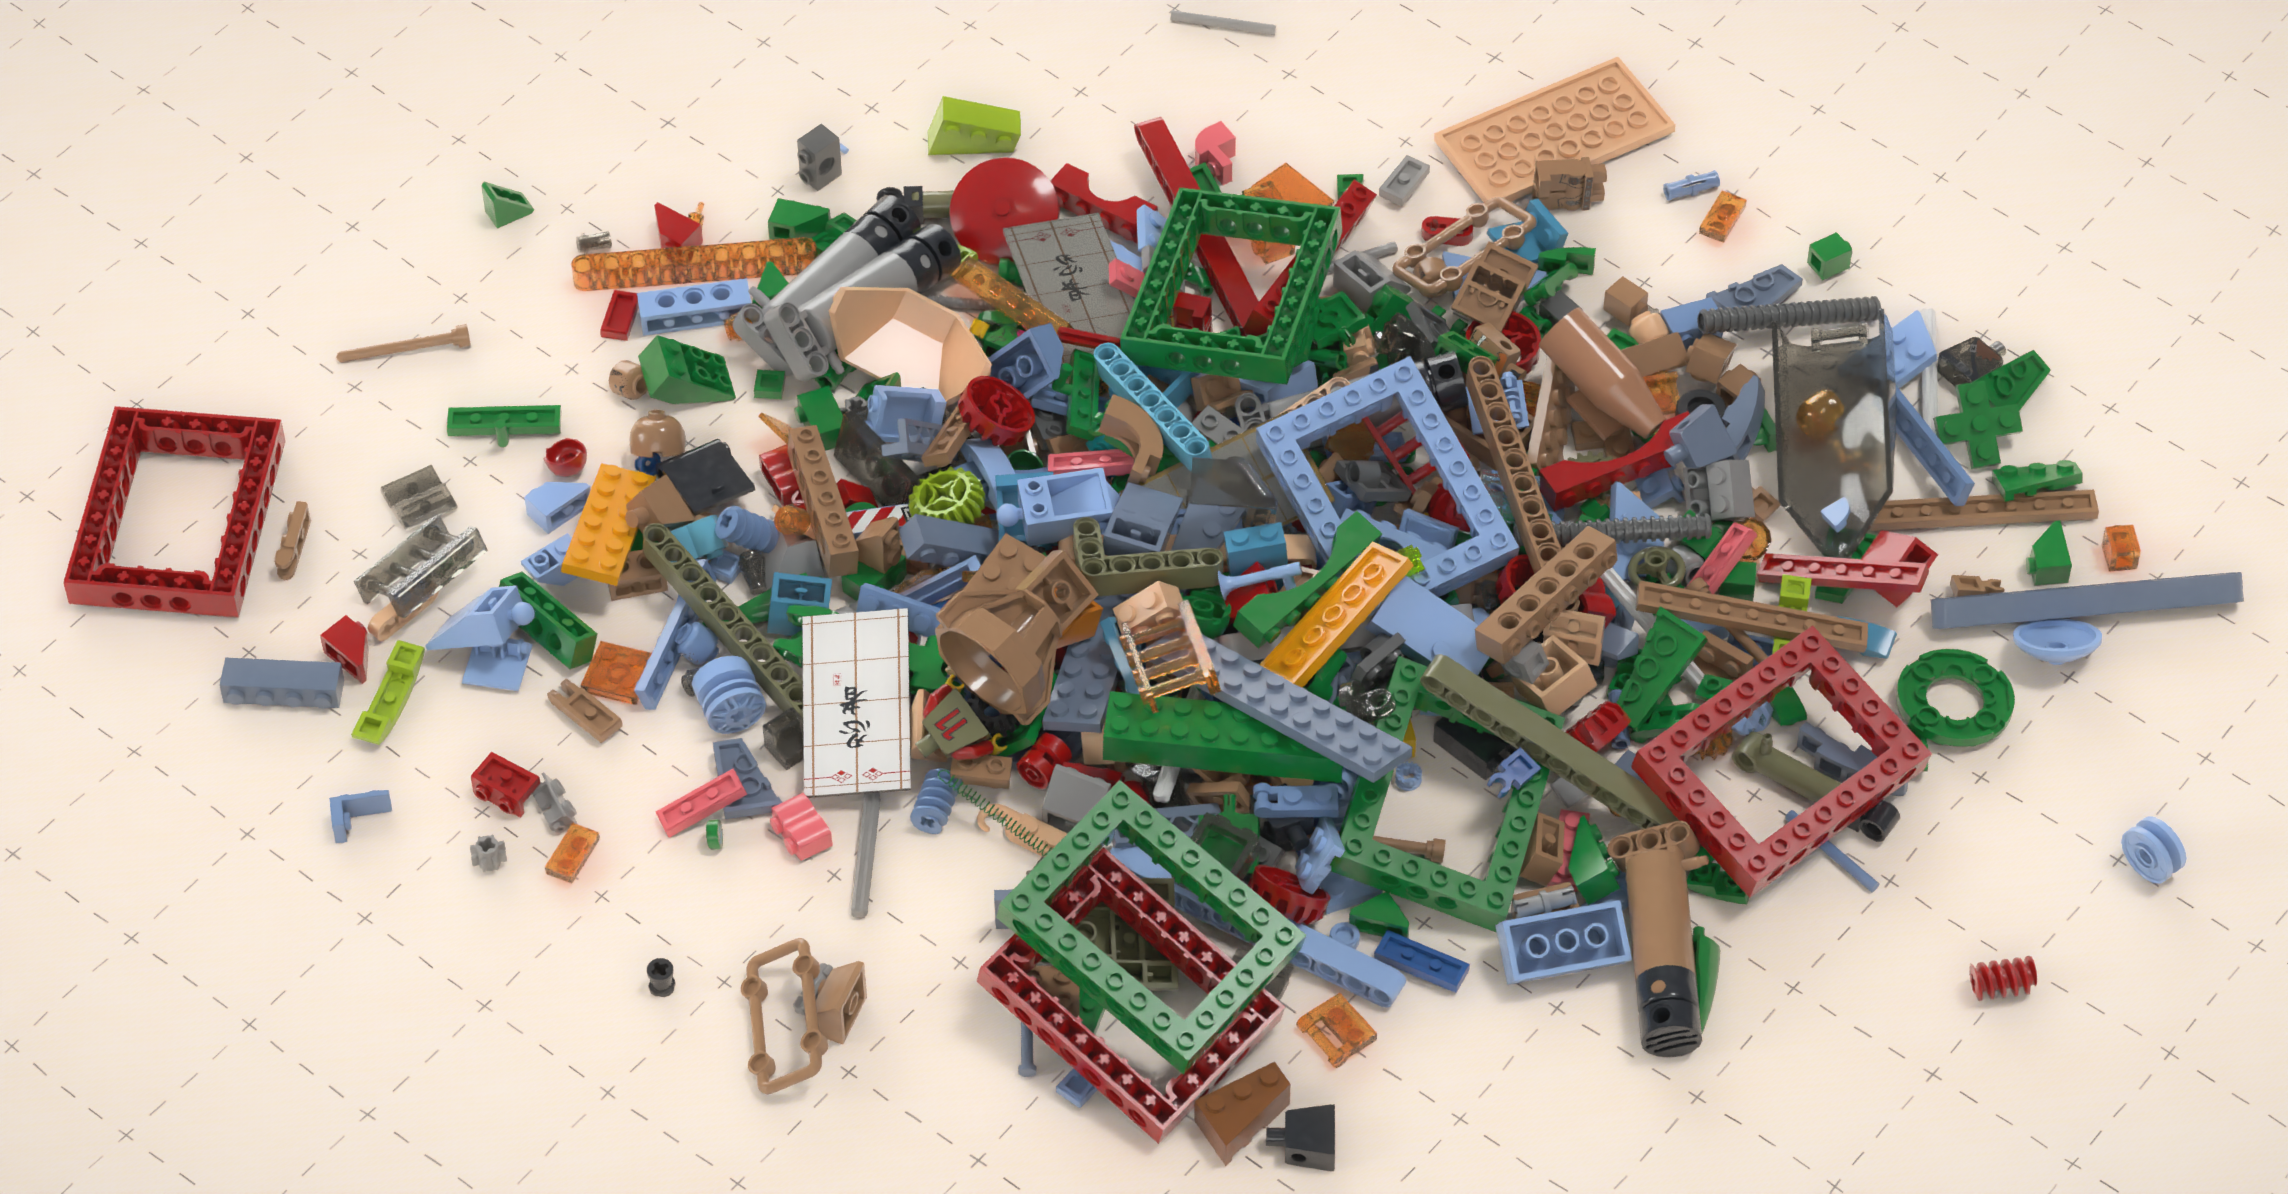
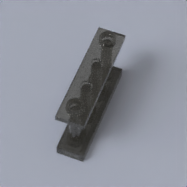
(430, 576)

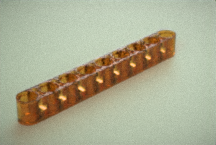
(690, 264)

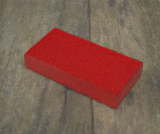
(620, 315)

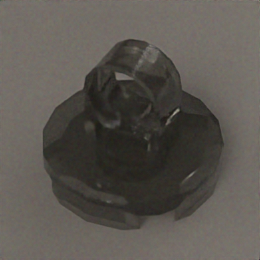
(1363, 703)

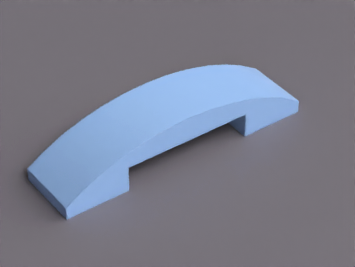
(990, 462)

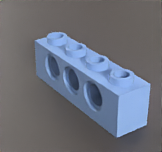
(691, 306)

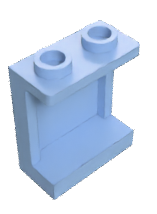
(895, 403)

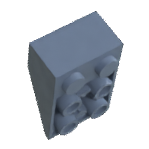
(1141, 521)

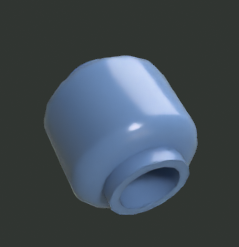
(697, 643)

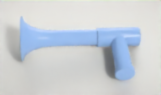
(1283, 572)

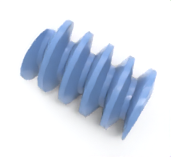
(747, 529)
(934, 802)

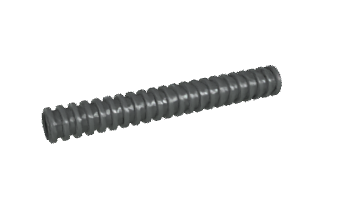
(1788, 314)
(1634, 529)

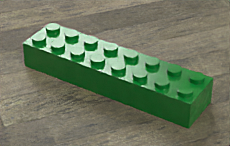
(1206, 738)

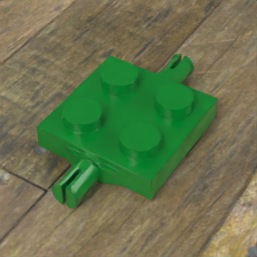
(1337, 321)
(1223, 848)

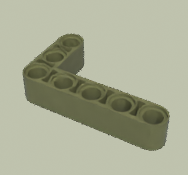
(1138, 571)

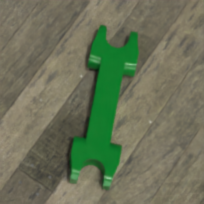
(925, 663)

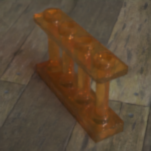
(1190, 639)

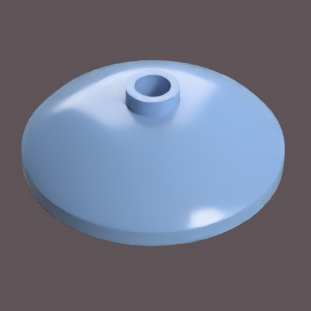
(2057, 639)

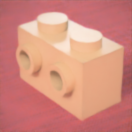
(1149, 607)

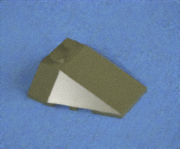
(1128, 947)

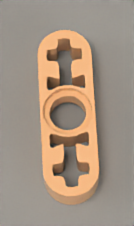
(387, 622)

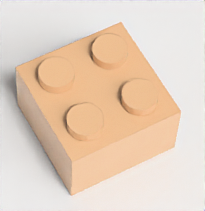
(1561, 682)

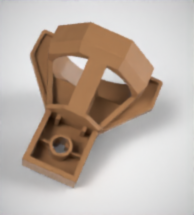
(1016, 630)

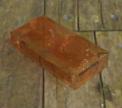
(1722, 216)
(572, 853)

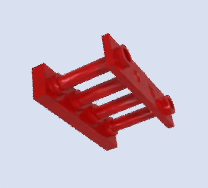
(1402, 451)

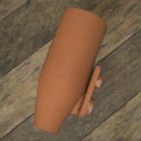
(1608, 383)

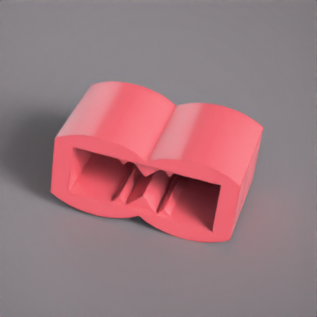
(801, 827)

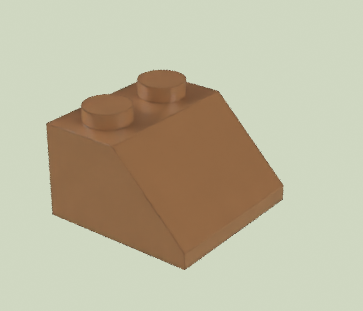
(841, 1000)

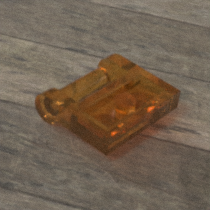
(1344, 1023)

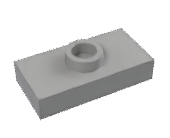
(1404, 180)

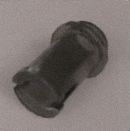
(593, 242)

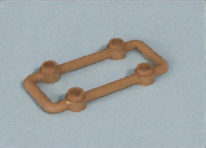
(1476, 215)
(756, 991)

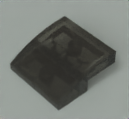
(418, 497)

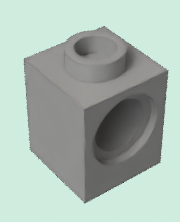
(1528, 663)

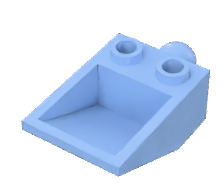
(1055, 502)
(484, 621)

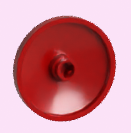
(997, 197)

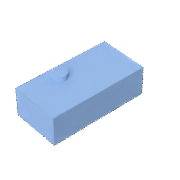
(1427, 626)
(1563, 942)

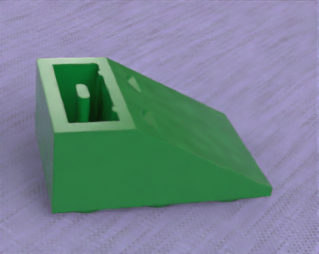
(684, 373)

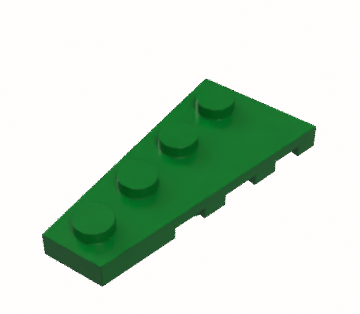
(1664, 658)

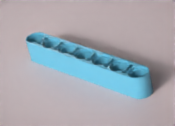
(1131, 384)

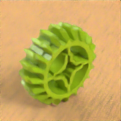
(949, 496)

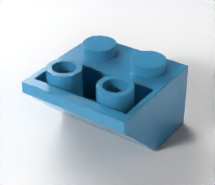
(794, 590)

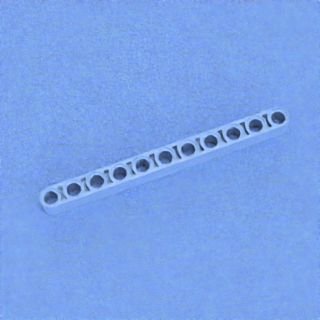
(1318, 955)

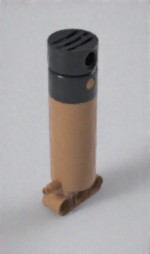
(1662, 934)

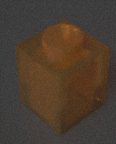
(2121, 547)

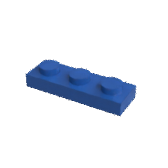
(1421, 961)

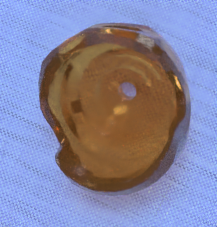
(1818, 414)

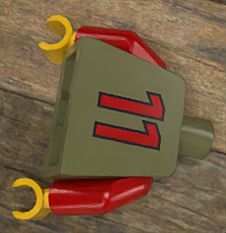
(955, 726)

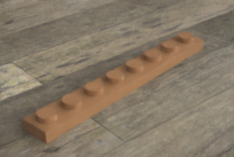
(1987, 510)
(1750, 615)

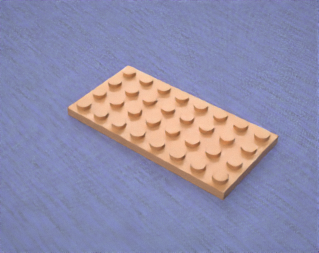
(1584, 115)

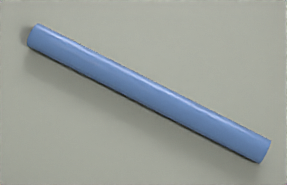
(1844, 861)

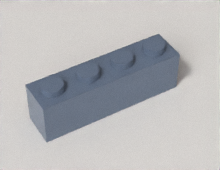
(946, 541)
(282, 682)

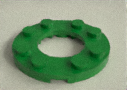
(1959, 665)

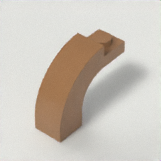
(1138, 432)

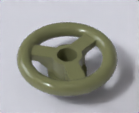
(1655, 565)

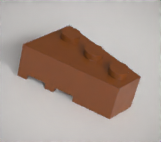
(1241, 1109)

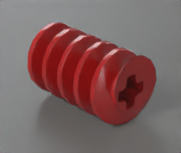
(2003, 977)

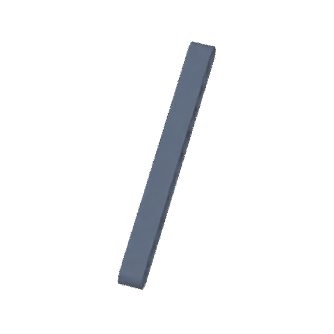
(2087, 600)

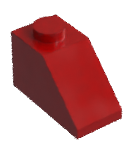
(676, 229)
(348, 645)

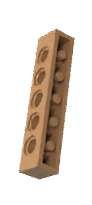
(822, 501)
(1546, 595)

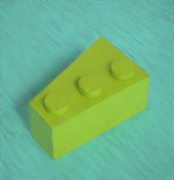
(972, 128)

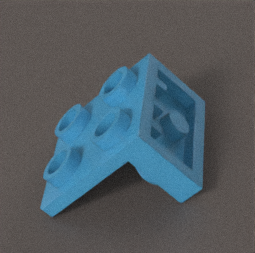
(1545, 236)

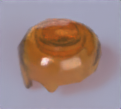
(1761, 542)

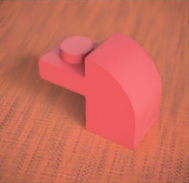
(1216, 147)

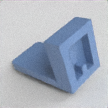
(354, 805)

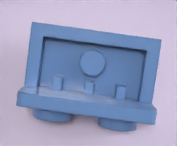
(1660, 487)

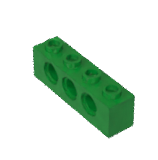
(554, 624)

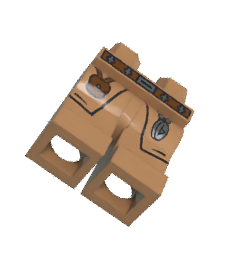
(1568, 183)

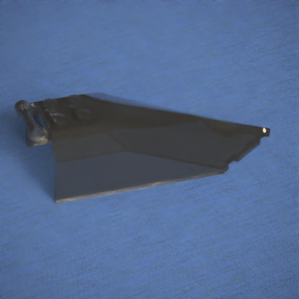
(1857, 457)

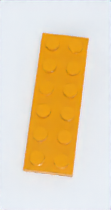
(602, 535)
(1337, 614)

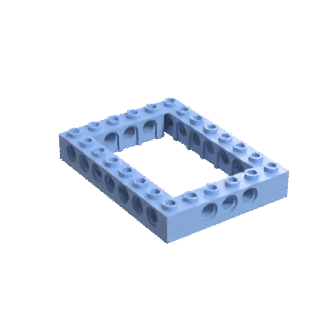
(1284, 438)

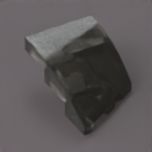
(1402, 339)

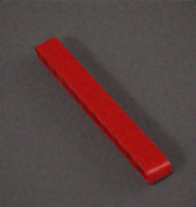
(1212, 251)

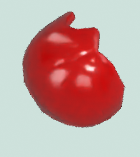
(566, 457)

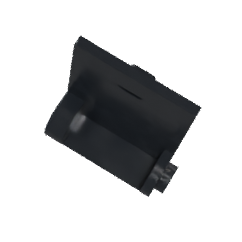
(706, 476)

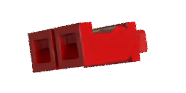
(1192, 312)

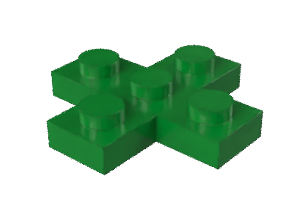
(1978, 424)

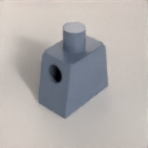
(1700, 439)

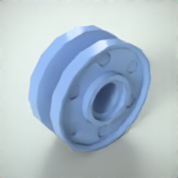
(2153, 849)

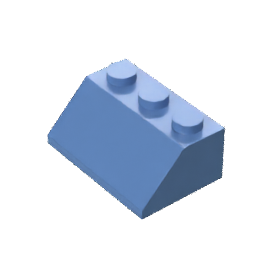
(1029, 360)

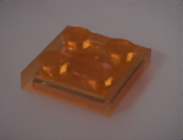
(615, 672)

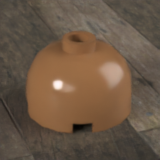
(657, 435)

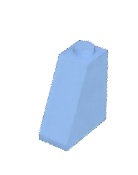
(1301, 380)

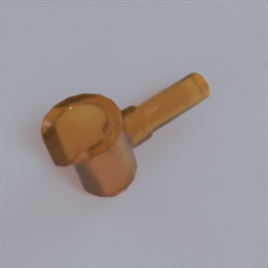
(697, 215)

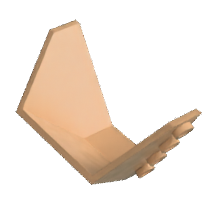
(906, 334)

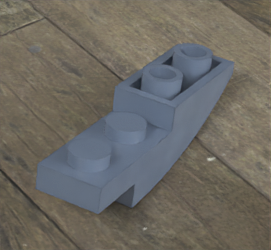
(1745, 418)
(1835, 757)

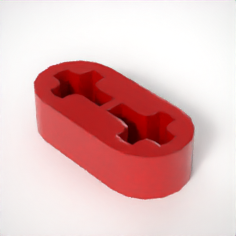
(1442, 223)

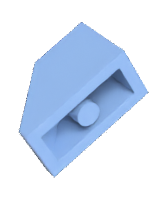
(556, 503)

